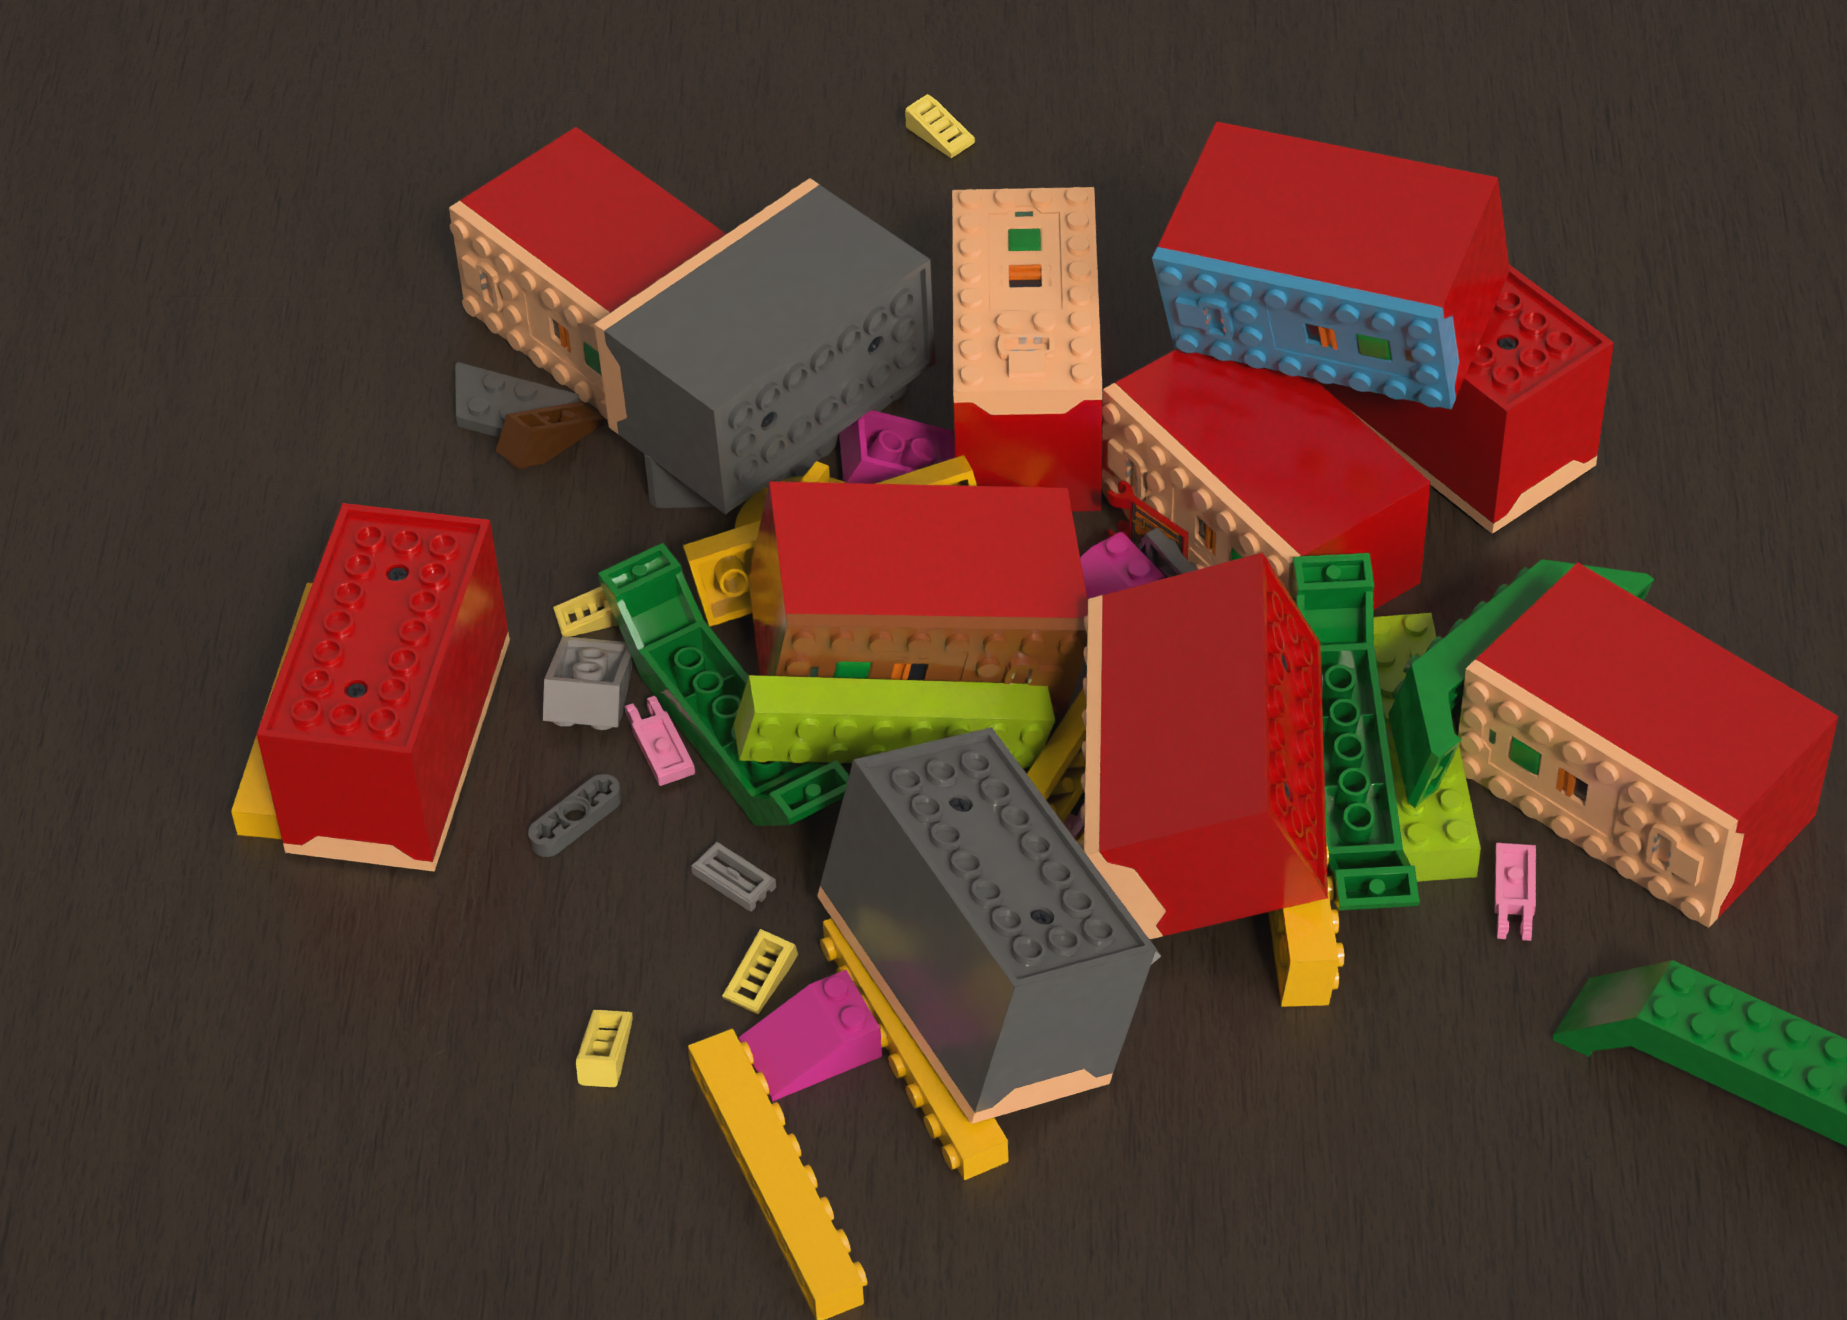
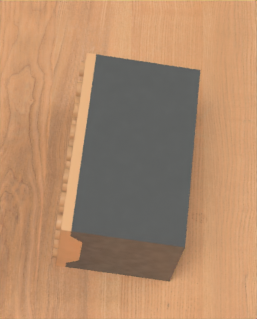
(767, 344)
(984, 923)

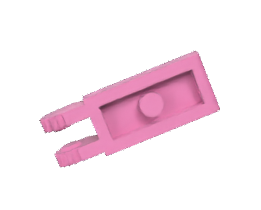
(660, 743)
(1515, 886)

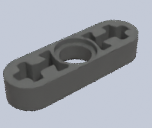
(569, 830)

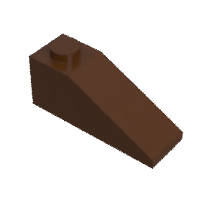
(545, 432)

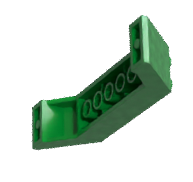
(1435, 681)
(704, 687)
(1359, 785)
(1718, 1038)

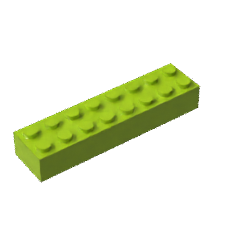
(865, 717)
(1442, 829)

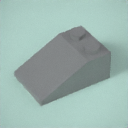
(587, 683)

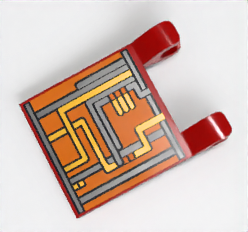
(1144, 519)

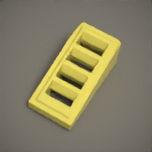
(928, 110)
(595, 621)
(762, 943)
(603, 1050)

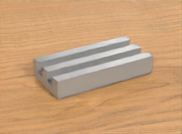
(729, 881)

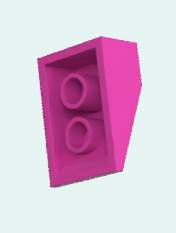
(889, 446)
(1116, 566)
(814, 1036)

